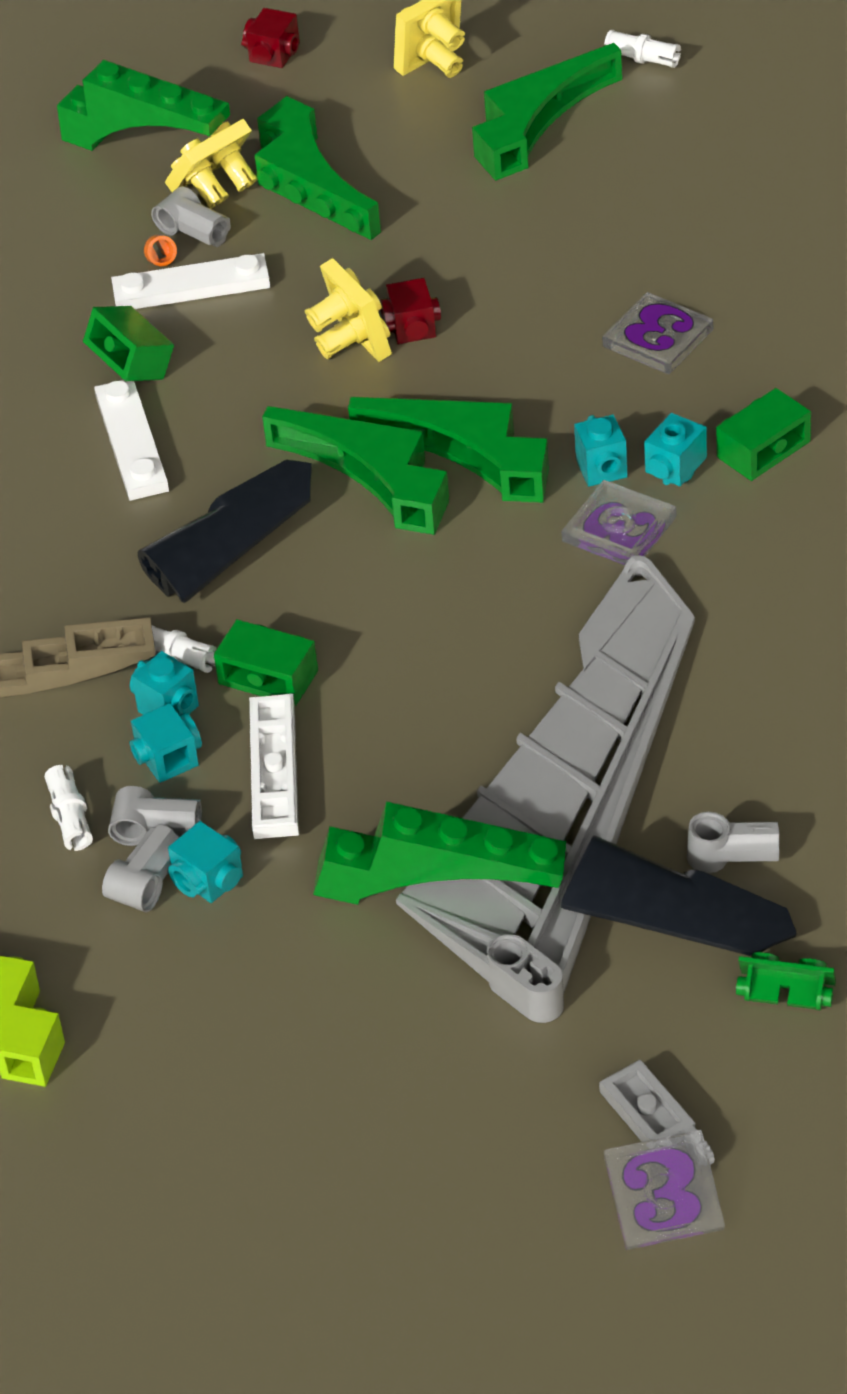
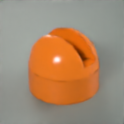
(166, 246)

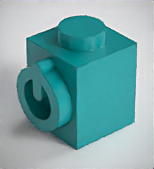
(675, 449)
(600, 450)
(164, 682)
(165, 742)
(204, 863)

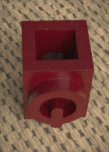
(271, 37)
(410, 311)

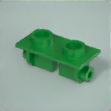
(804, 980)

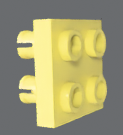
(427, 34)
(204, 157)
(355, 311)

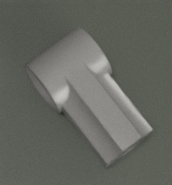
(185, 213)
(138, 811)
(717, 841)
(141, 876)

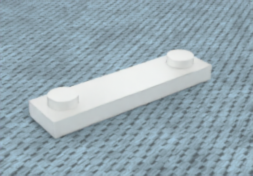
(191, 282)
(131, 439)
(273, 766)

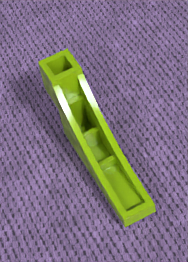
(28, 1035)

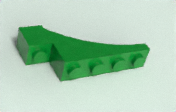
(125, 98)
(528, 105)
(298, 171)
(470, 435)
(375, 455)
(431, 847)

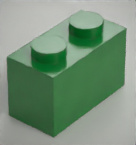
(128, 343)
(763, 434)
(265, 661)

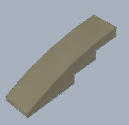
(81, 655)

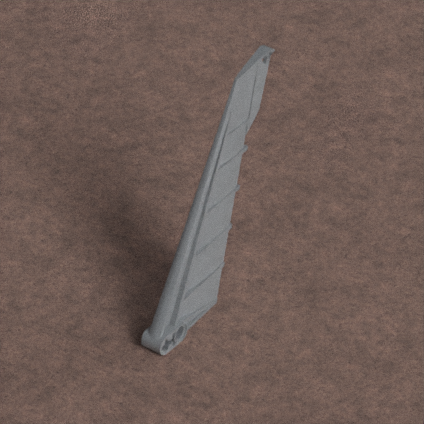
(626, 652)

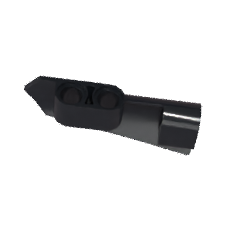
(234, 524)
(689, 905)

